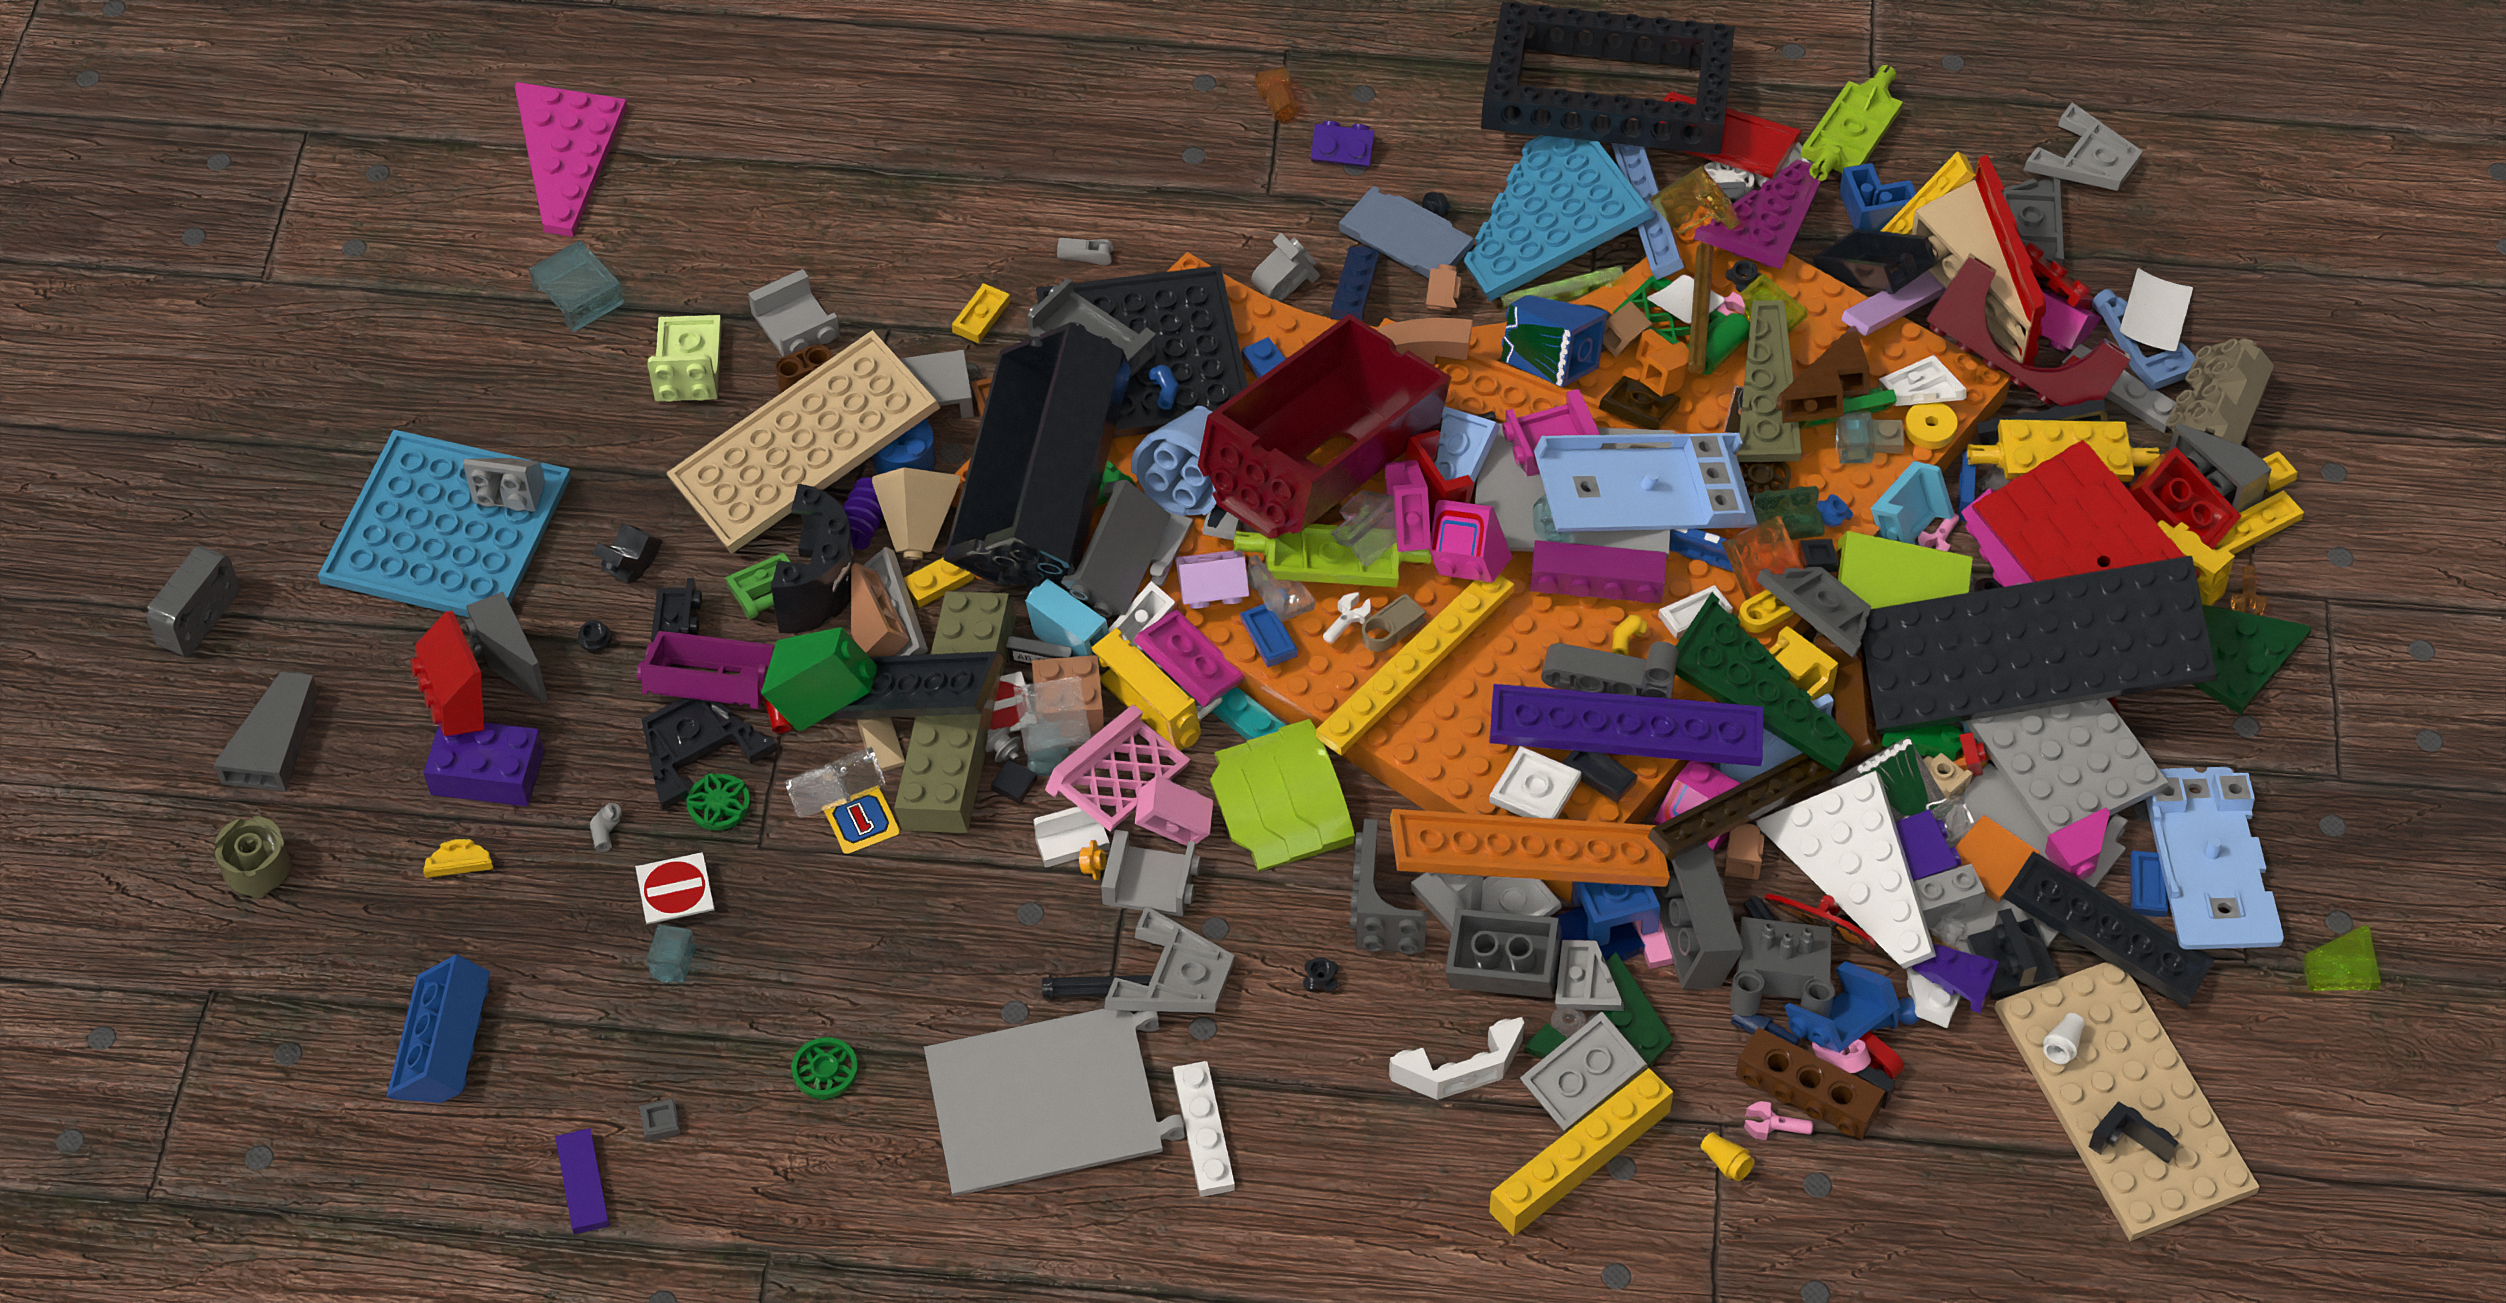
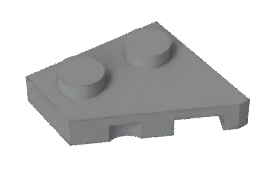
(1585, 979)

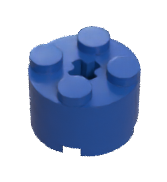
(911, 450)

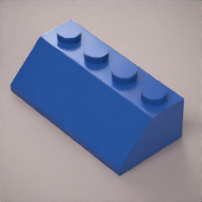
(439, 1032)

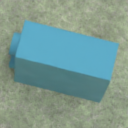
(1064, 619)

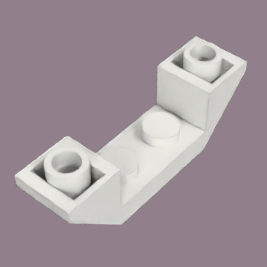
(1414, 1071)

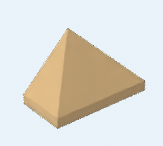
(881, 736)

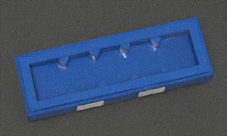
(1700, 546)

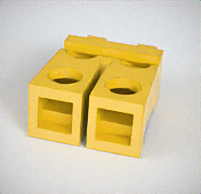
(2212, 566)

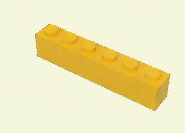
(1580, 1152)

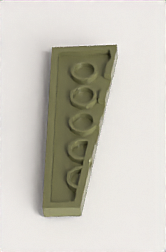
(1766, 376)

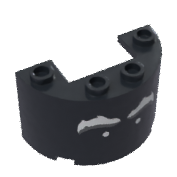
(815, 591)

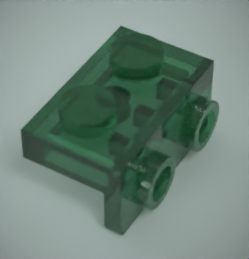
(1796, 510)

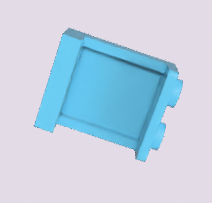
(1912, 503)

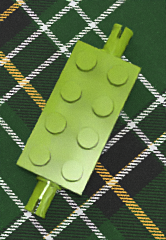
(1853, 125)
(1318, 558)

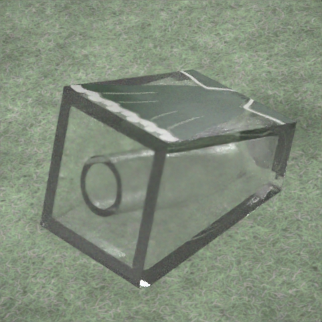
(1904, 777)

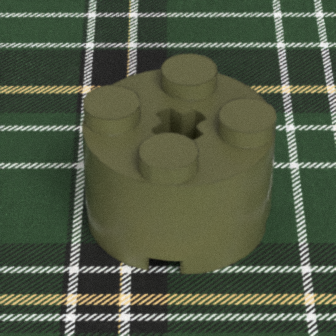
(252, 856)

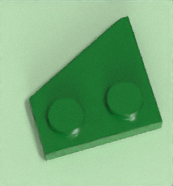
(1930, 740)

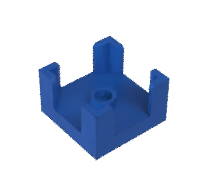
(1616, 905)

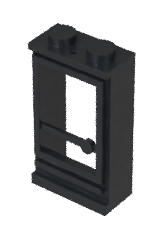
(1850, 255)

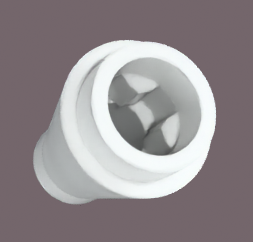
(2064, 1039)

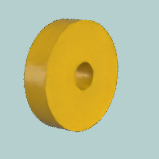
(1931, 436)

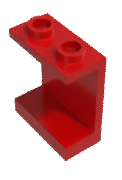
(1423, 449)

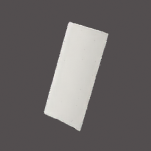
(2155, 311)

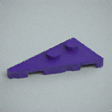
(1960, 973)

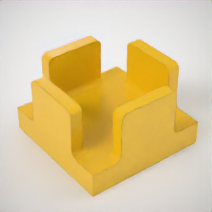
(1805, 663)

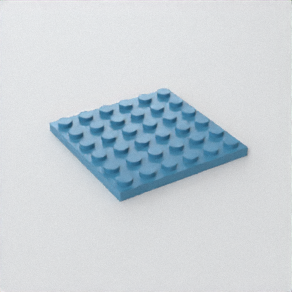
(425, 539)

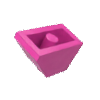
(2079, 844)

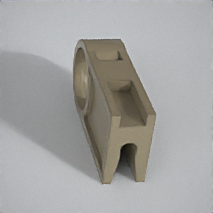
(1397, 618)

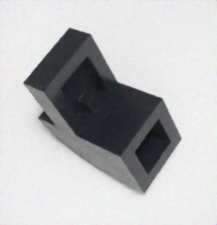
(630, 553)

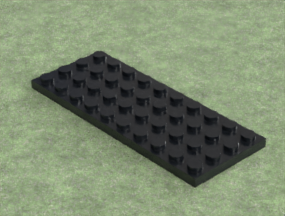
(2037, 645)

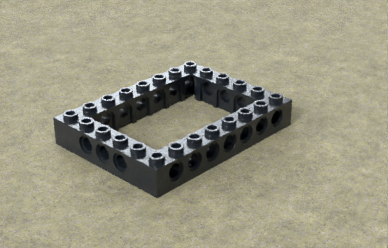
(1514, 36)

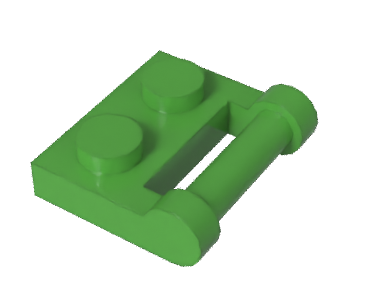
(754, 582)

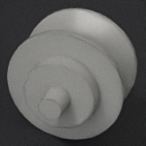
(1002, 744)

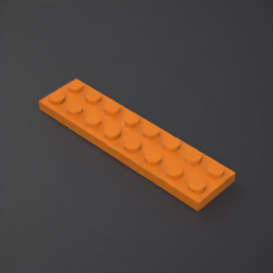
(1526, 848)

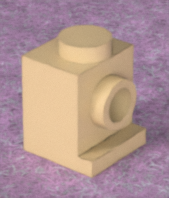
(1948, 775)

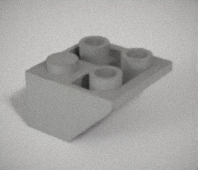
(505, 482)

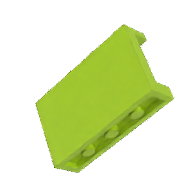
(1899, 572)

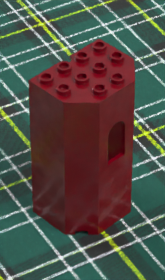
(1334, 386)

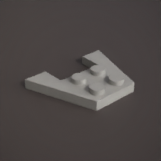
(2097, 159)
(1186, 977)

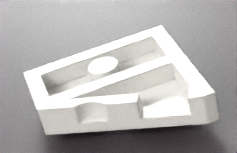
(1923, 383)
(1930, 999)

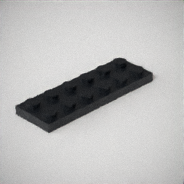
(927, 686)
(2108, 928)

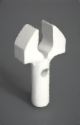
(1345, 605)

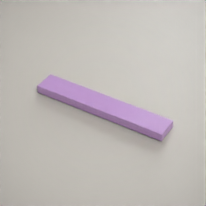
(1887, 307)

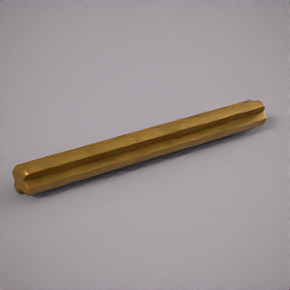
(1700, 308)

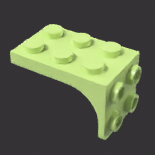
(686, 358)

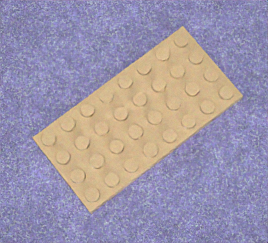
(802, 437)
(2130, 1061)

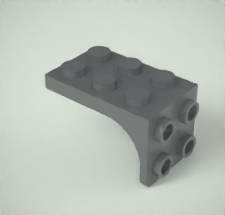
(1375, 921)

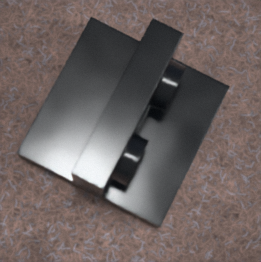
(2020, 954)

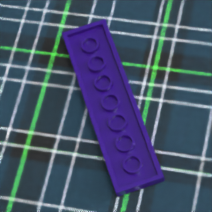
(1627, 725)

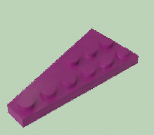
(1767, 217)

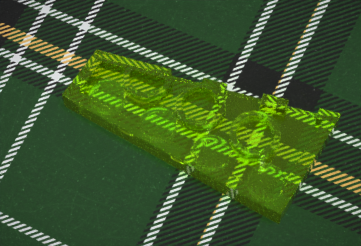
(1575, 286)

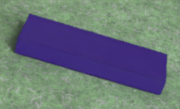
(582, 1181)

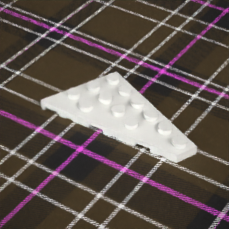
(1856, 856)

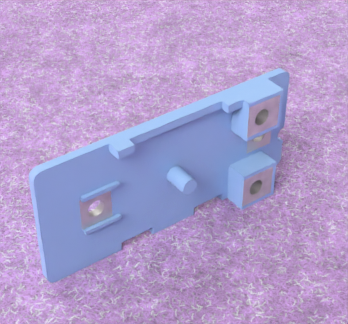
(2212, 860)

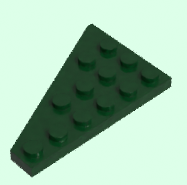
(2247, 653)

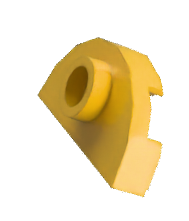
(456, 858)

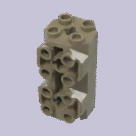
(2226, 390)

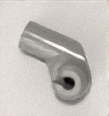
(603, 824)

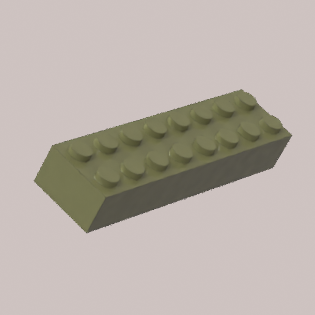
(949, 750)

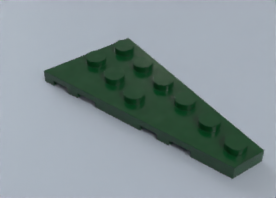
(1741, 671)

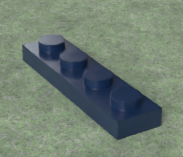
(1355, 283)

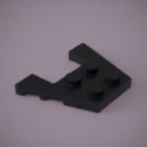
(690, 731)

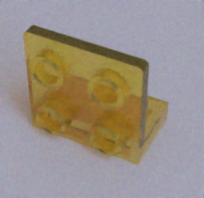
(1693, 200)

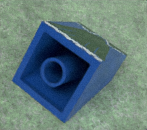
(1553, 338)

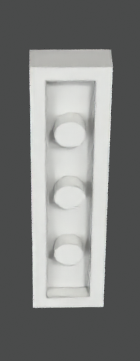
(1203, 1129)

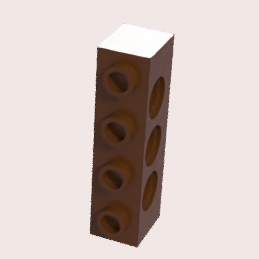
(1802, 1067)

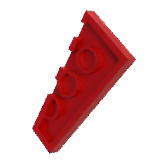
(2059, 282)

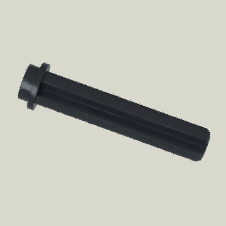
(1084, 986)

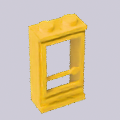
(1142, 684)

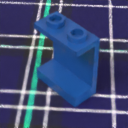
(1859, 1008)

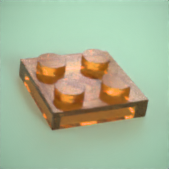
(1759, 549)

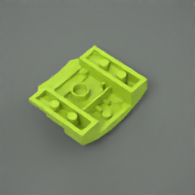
(1282, 796)

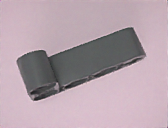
(1606, 672)

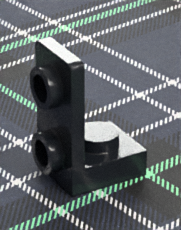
(2130, 1122)

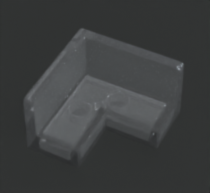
(1368, 525)
(835, 783)

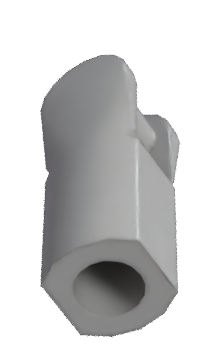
(1082, 250)

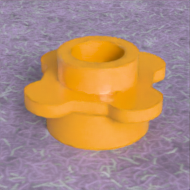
(1092, 860)

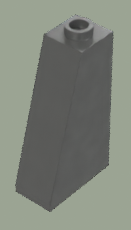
(271, 736)

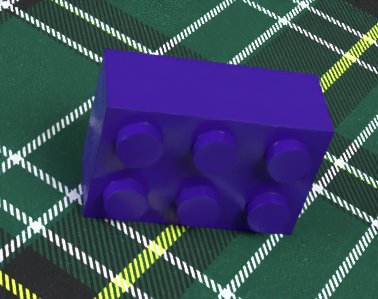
(486, 764)

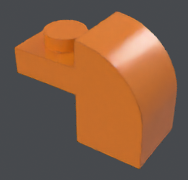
(1663, 363)

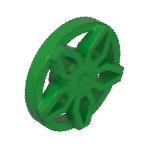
(718, 801)
(824, 1068)

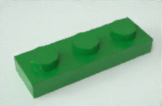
(1874, 402)

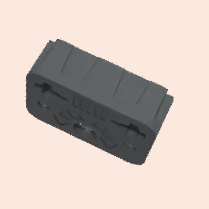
(192, 601)

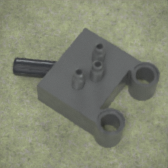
(1782, 962)

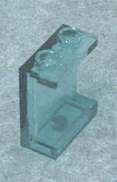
(577, 285)

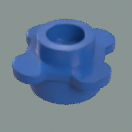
(1834, 511)

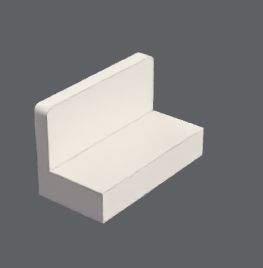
(1065, 833)

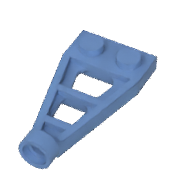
(2155, 370)

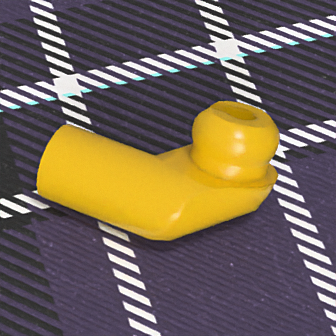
(1631, 625)

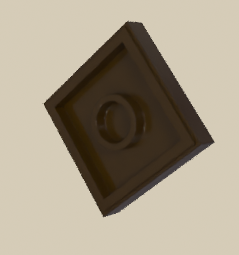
(1639, 403)

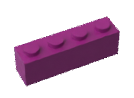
(1598, 571)

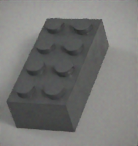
(1698, 920)

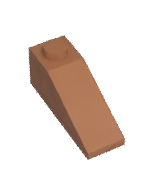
(873, 615)

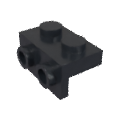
(677, 610)

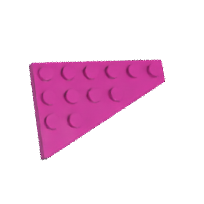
(566, 147)

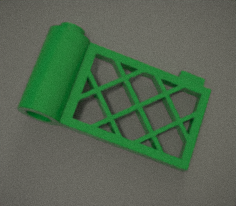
(1724, 334)

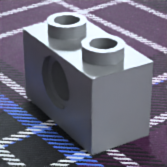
(1950, 894)

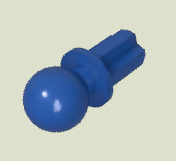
(1905, 1015)

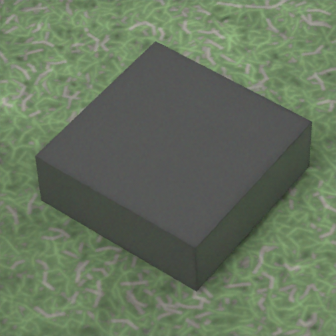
(660, 1120)

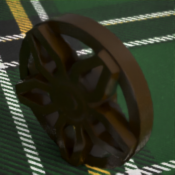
(1762, 476)

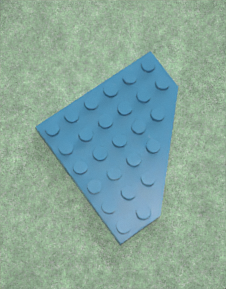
(1555, 207)

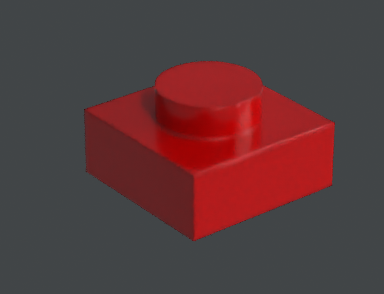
(1973, 753)

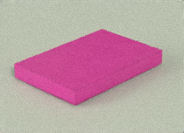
(1189, 658)

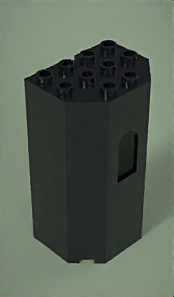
(1039, 458)

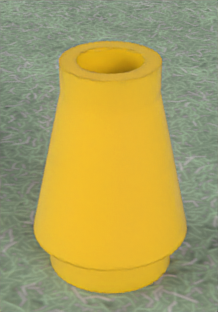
(1729, 1157)

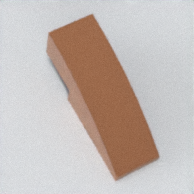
(1431, 337)

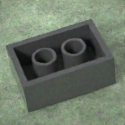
(1504, 953)

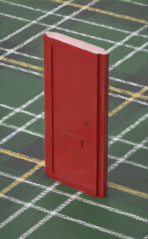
(1749, 141)

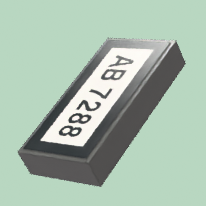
(1025, 650)

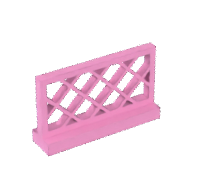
(1094, 755)

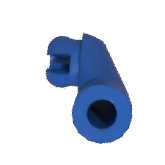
(1170, 386)

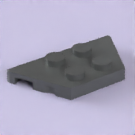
(2039, 215)
(1822, 603)

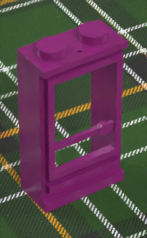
(705, 652)

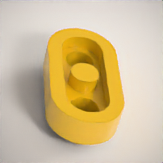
(1765, 610)

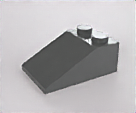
(2227, 466)
(503, 644)

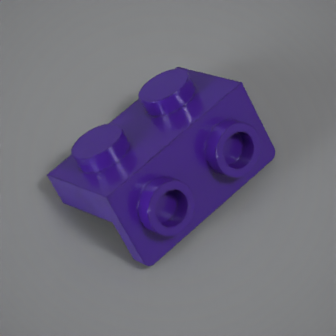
(1342, 144)

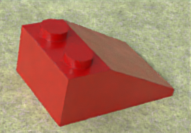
(2178, 493)

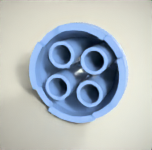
(1169, 465)

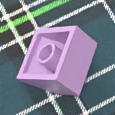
(1212, 578)

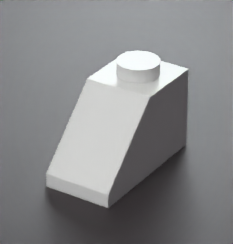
(1144, 611)

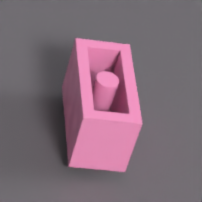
(1173, 811)

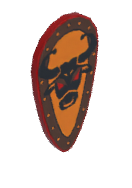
(1824, 916)

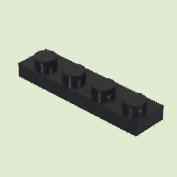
(2086, 411)

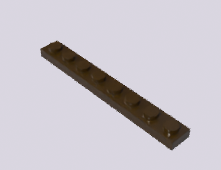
(1741, 804)

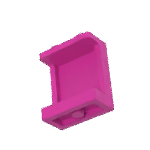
(1562, 420)
(1411, 505)

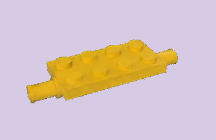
(2031, 442)

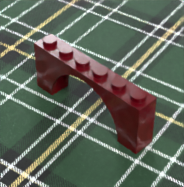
(1963, 316)

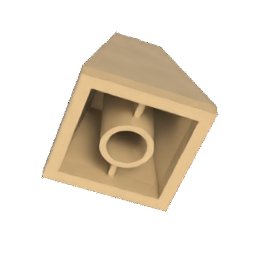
(914, 507)

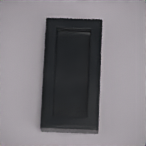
(1602, 773)

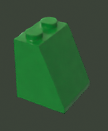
(817, 676)

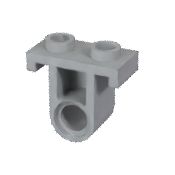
(1284, 269)

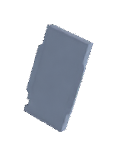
(1405, 232)

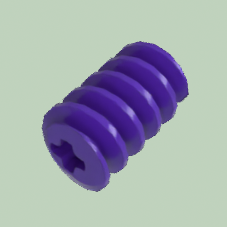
(863, 513)

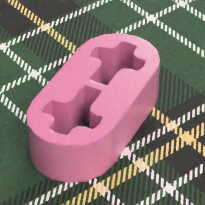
(1851, 1059)

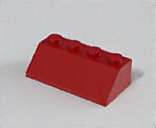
(449, 677)

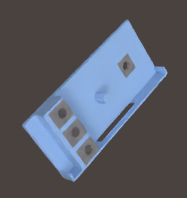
(1674, 487)

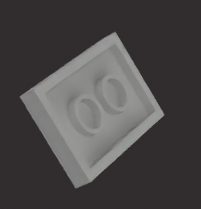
(1583, 1072)

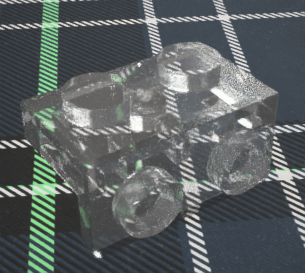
(1282, 597)

